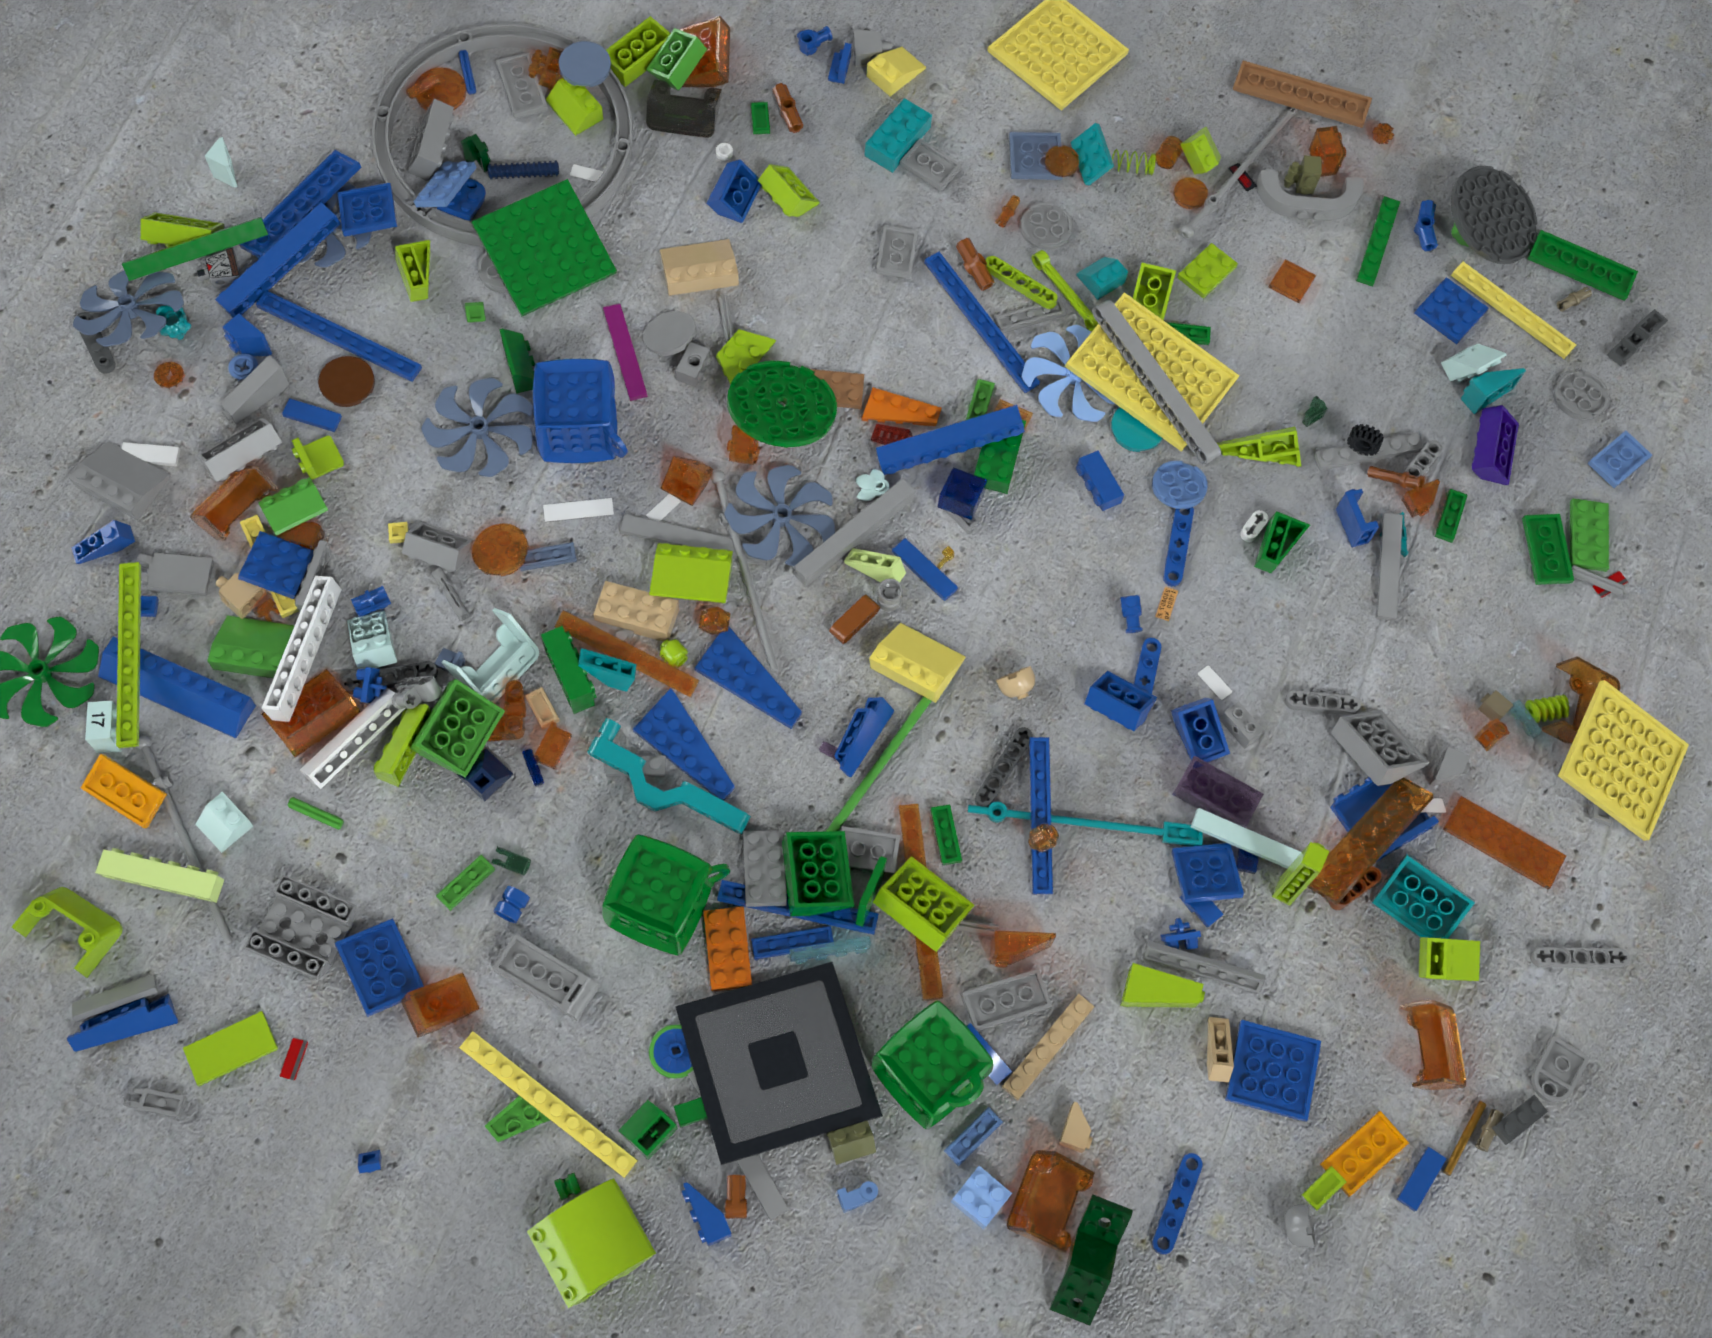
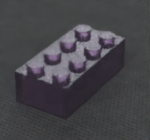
(1217, 792)

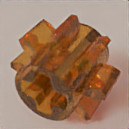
(1383, 133)

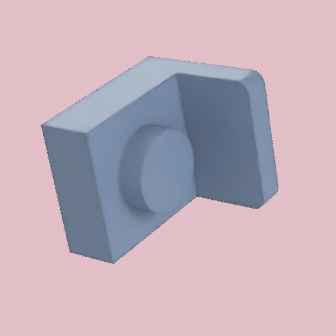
(450, 656)

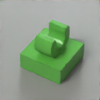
(475, 312)

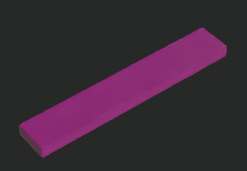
(625, 352)

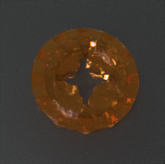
(164, 369)

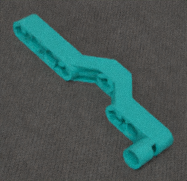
(655, 799)

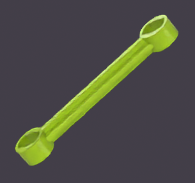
(1042, 262)

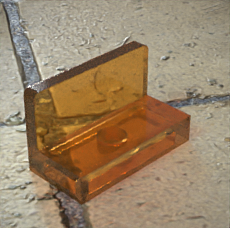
(552, 746)

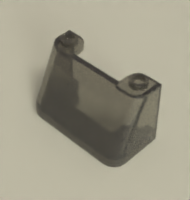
(681, 113)

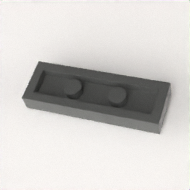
(1519, 1119)

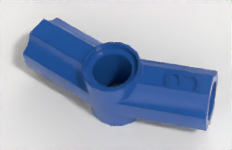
(1424, 225)

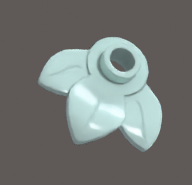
(869, 485)

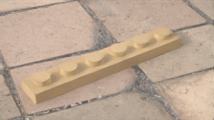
(1048, 1047)

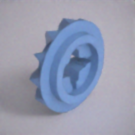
(240, 361)

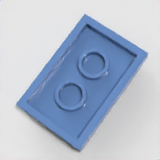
(1620, 459)

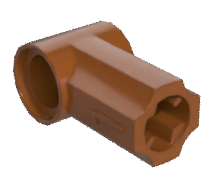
(736, 1203)

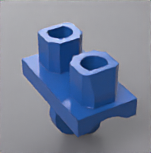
(371, 601)
(371, 684)
(1189, 936)

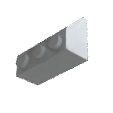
(436, 546)

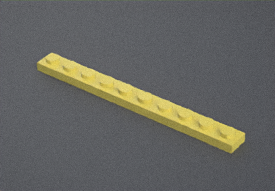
(548, 1104)

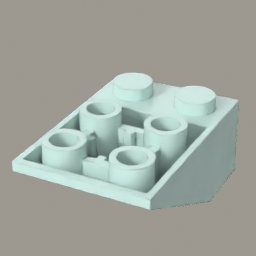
(1471, 362)
(371, 640)

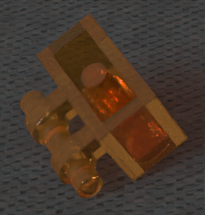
(550, 71)

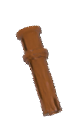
(1403, 479)

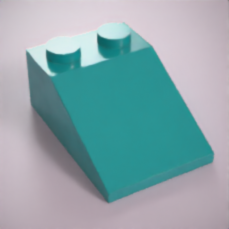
(1490, 387)

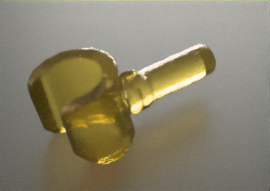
(949, 555)

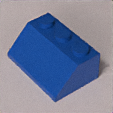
(734, 191)
(1120, 700)

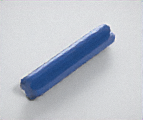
(467, 72)

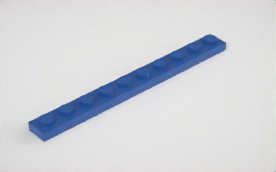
(979, 319)
(339, 336)

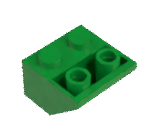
(648, 1129)

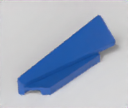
(862, 733)
(124, 1022)

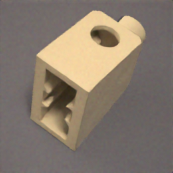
(239, 595)

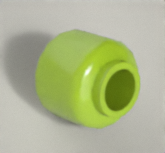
(673, 652)

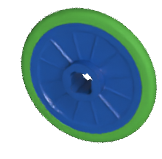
(661, 1053)

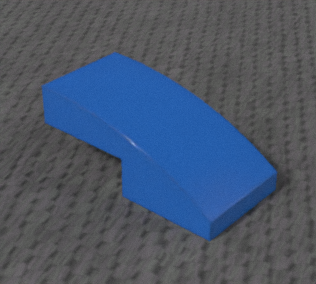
(1206, 911)

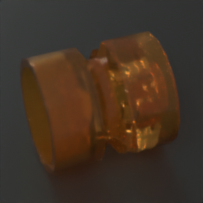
(1169, 152)

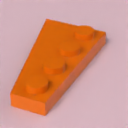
(892, 407)

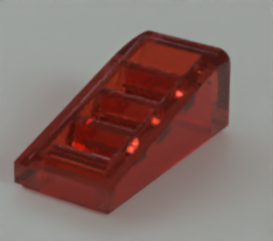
(900, 432)

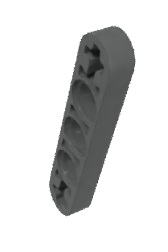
(398, 671)
(1005, 758)

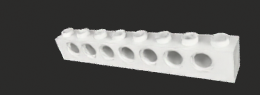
(301, 649)

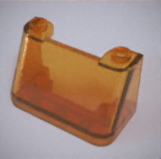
(1048, 1198)

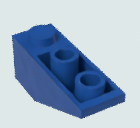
(105, 541)
(711, 1219)

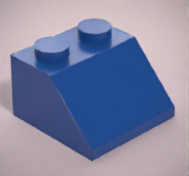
(245, 337)

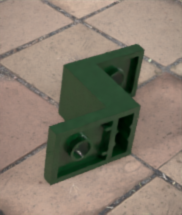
(1091, 1260)

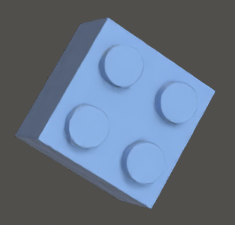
(981, 1197)

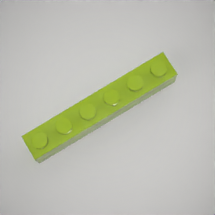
(1300, 873)

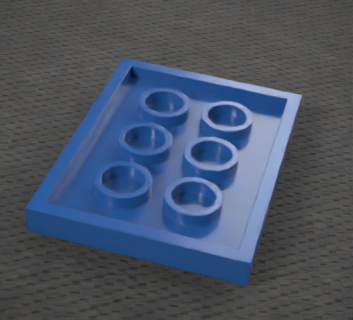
(379, 966)

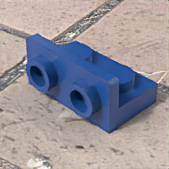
(840, 64)

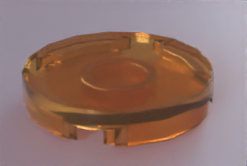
(1061, 161)
(1190, 193)

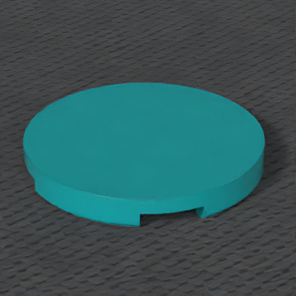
(1132, 433)

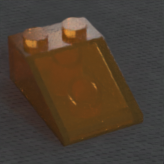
(1014, 946)
(439, 1004)

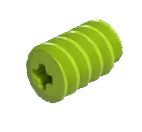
(1548, 708)

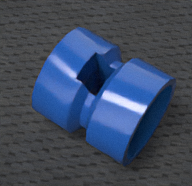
(511, 904)

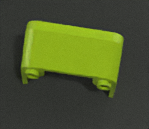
(100, 928)

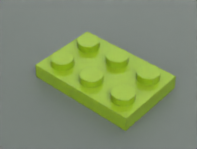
(1207, 270)

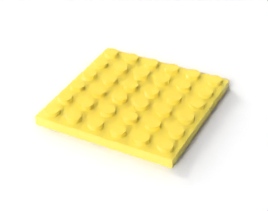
(1058, 51)
(1623, 760)

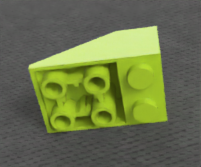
(1449, 959)

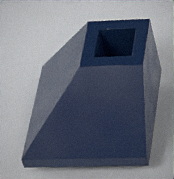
(486, 775)

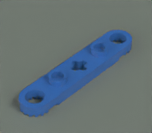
(1177, 556)
(1148, 666)
(1172, 1218)

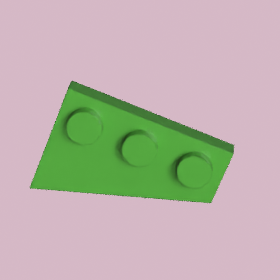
(515, 1119)

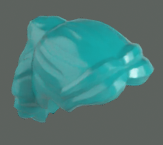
(176, 322)

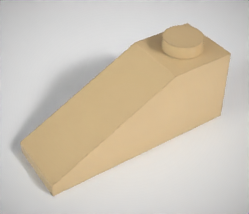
(1219, 1050)

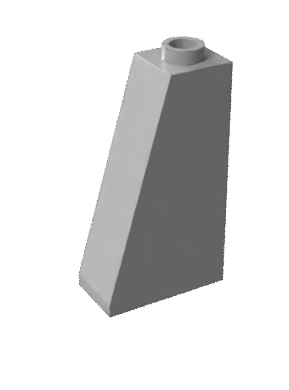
(255, 390)

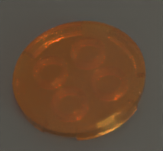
(449, 91)
(500, 549)

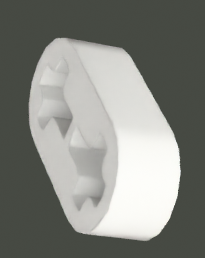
(1251, 524)

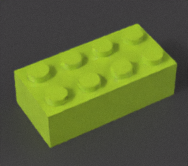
(636, 50)

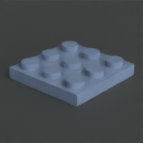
(1029, 154)

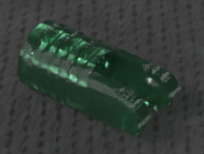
(514, 862)

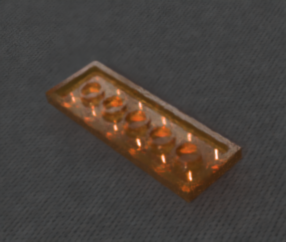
(1504, 842)

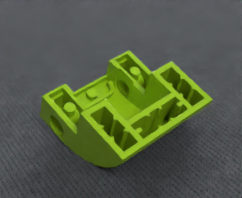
(591, 1242)

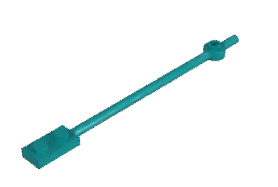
(1171, 832)

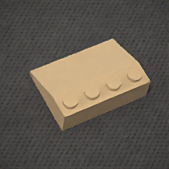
(699, 267)

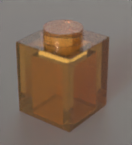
(714, 620)

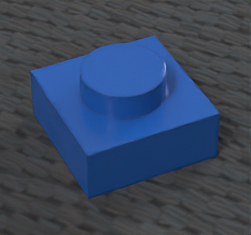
(149, 606)
(369, 1161)

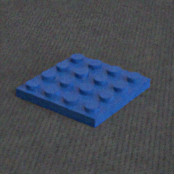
(1273, 1070)

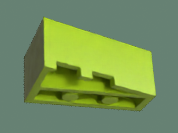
(414, 265)

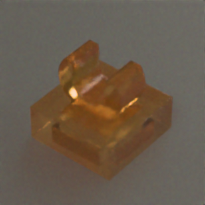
(265, 608)

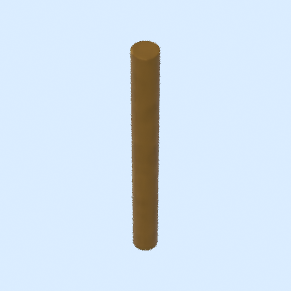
(1464, 1138)

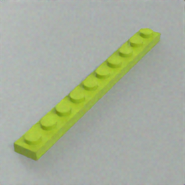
(128, 655)

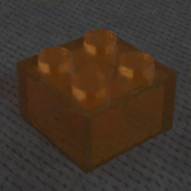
(1328, 146)

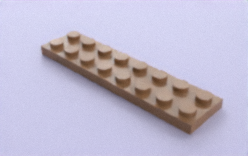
(1302, 94)

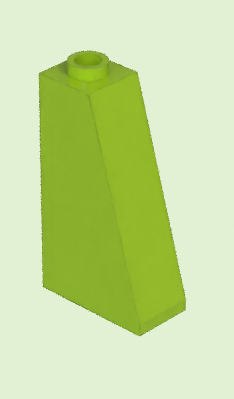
(1159, 989)

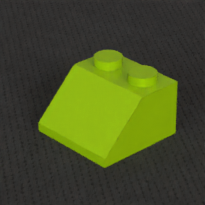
(1201, 151)

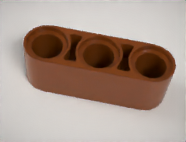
(854, 619)
(1363, 886)

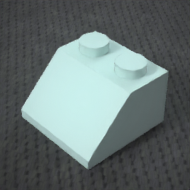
(223, 822)

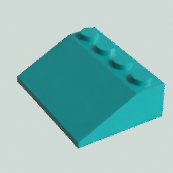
(1423, 900)

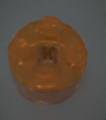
(742, 447)

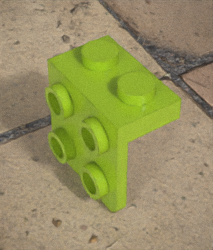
(318, 456)

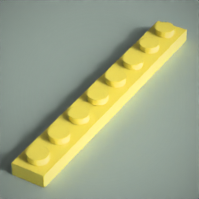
(1513, 310)

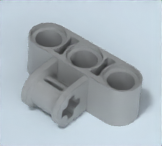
(414, 691)

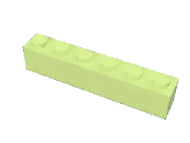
(159, 875)

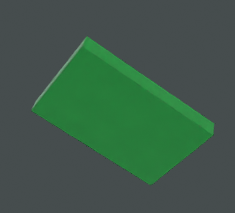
(871, 891)

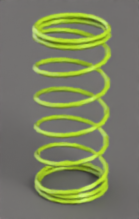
(1151, 163)

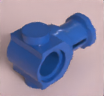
(811, 40)
(1131, 611)

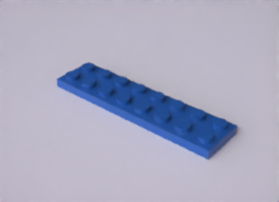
(313, 190)

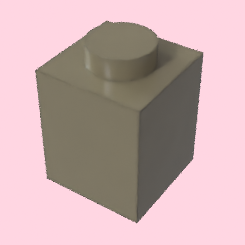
(1495, 705)

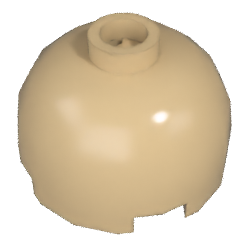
(1017, 683)

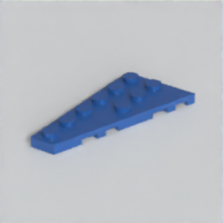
(739, 672)
(675, 735)

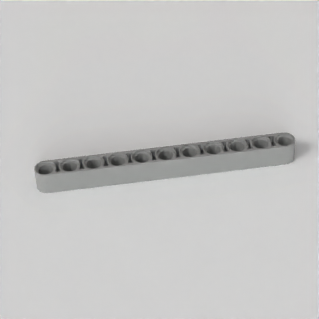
(1156, 382)

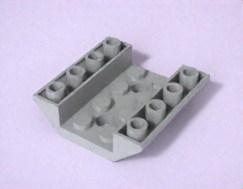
(311, 915)

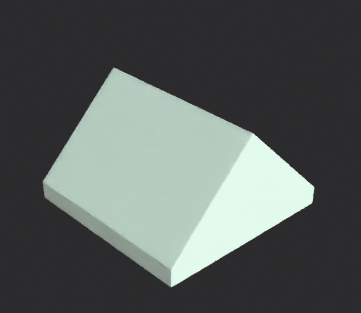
(221, 163)

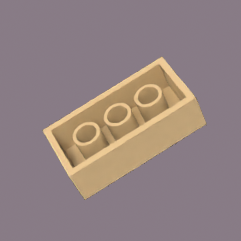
(636, 611)

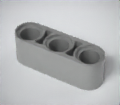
(1425, 457)

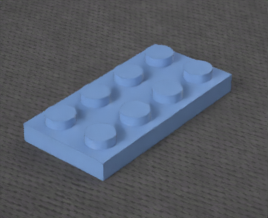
(445, 184)

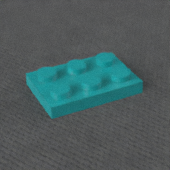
(1092, 153)

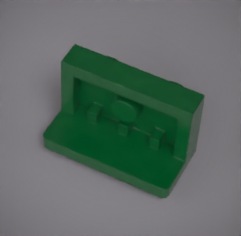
(476, 150)

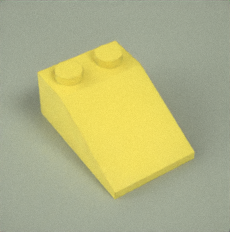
(893, 69)

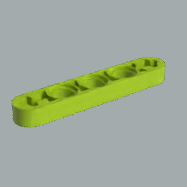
(1025, 288)

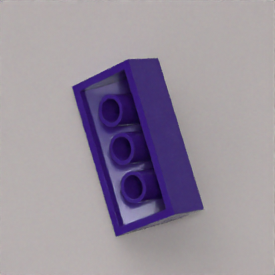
(1495, 445)

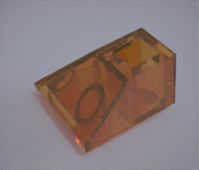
(686, 479)

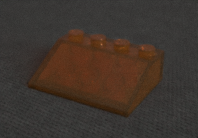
(714, 65)
(319, 711)

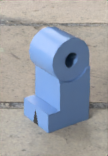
(857, 1197)

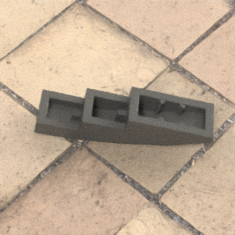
(1637, 337)

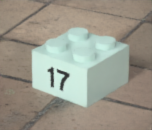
(101, 726)

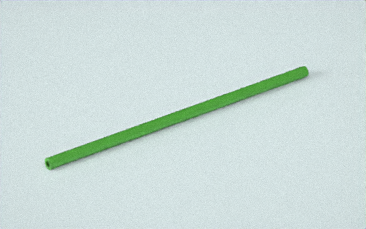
(879, 765)

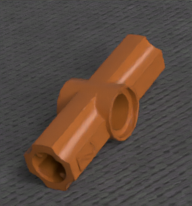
(787, 108)
(975, 264)

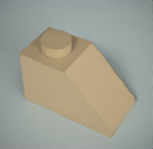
(1076, 1130)

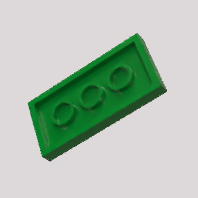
(1548, 549)

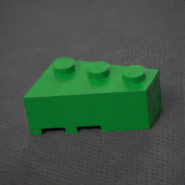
(1278, 540)

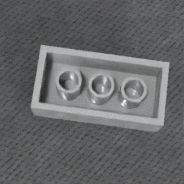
(431, 140)
(240, 449)

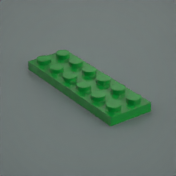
(1583, 265)

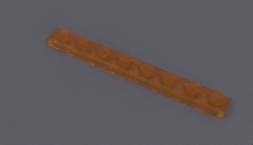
(622, 650)

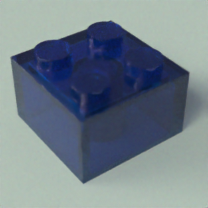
(962, 493)

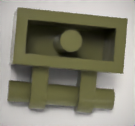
(1304, 175)
(851, 1142)

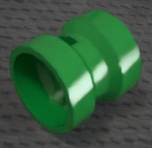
(567, 1186)

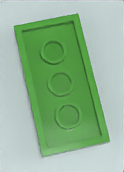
(1589, 534)

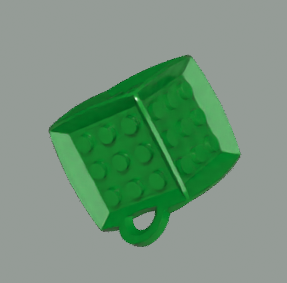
(659, 894)
(933, 1065)

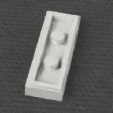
(154, 453)

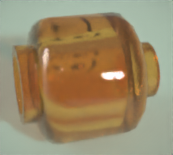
(1043, 837)

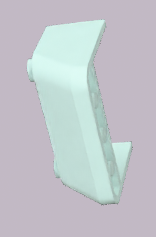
(504, 665)

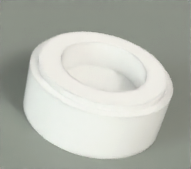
(724, 151)

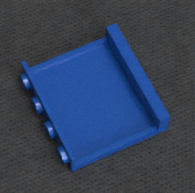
(1354, 805)

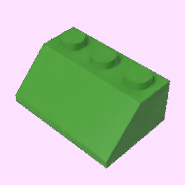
(677, 58)
(292, 506)

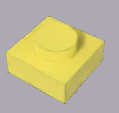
(397, 532)

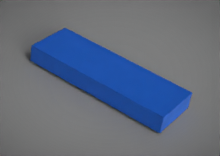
(311, 415)
(1421, 1179)

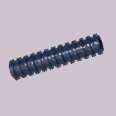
(517, 170)

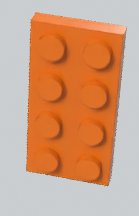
(727, 948)

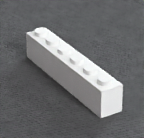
(351, 740)

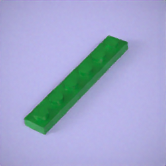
(1378, 241)

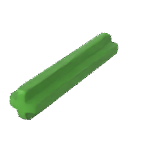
(315, 813)

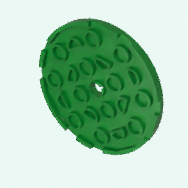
(756, 410)

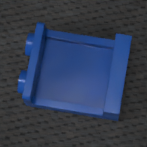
(1352, 520)

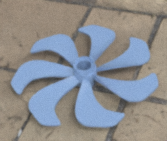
(1050, 394)

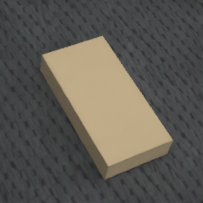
(542, 708)

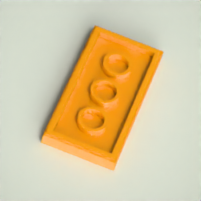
(123, 790)
(1366, 1152)

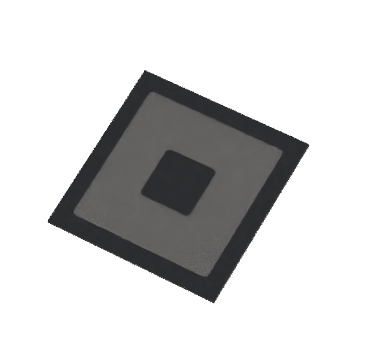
(777, 1062)

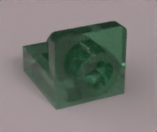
(1316, 412)

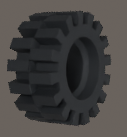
(1365, 439)

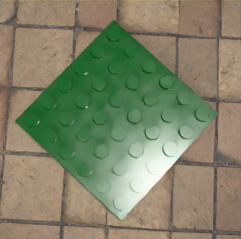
(544, 247)

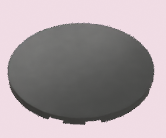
(1494, 215)

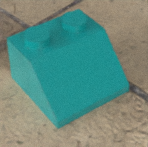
(1103, 276)

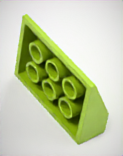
(691, 573)
(923, 903)

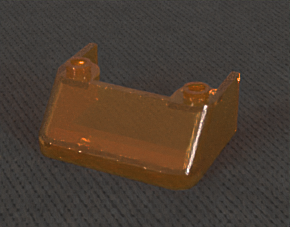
(232, 500)
(1583, 681)
(1438, 1045)

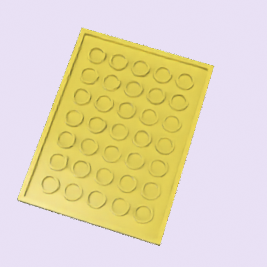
(1191, 369)

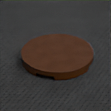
(346, 381)

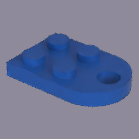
(466, 201)

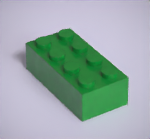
(998, 461)
(565, 661)

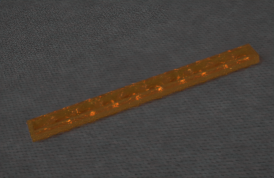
(927, 958)

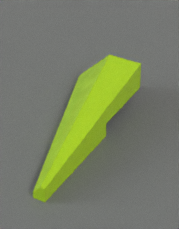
(1272, 446)

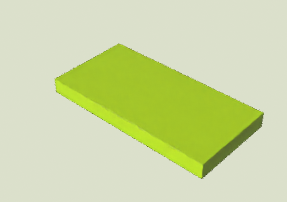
(230, 1048)

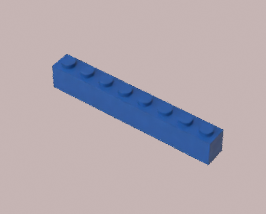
(278, 260)
(950, 440)

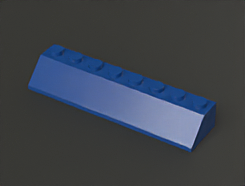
(184, 691)

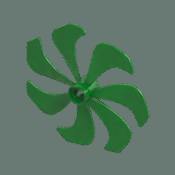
(32, 709)

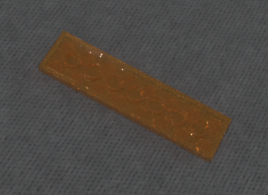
(1370, 839)

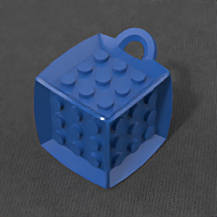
(576, 411)

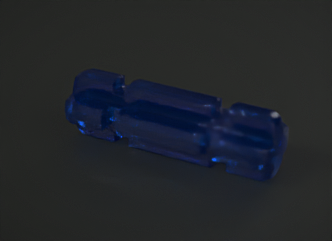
(533, 767)

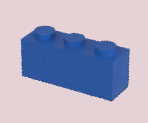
(1099, 481)

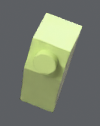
(876, 565)

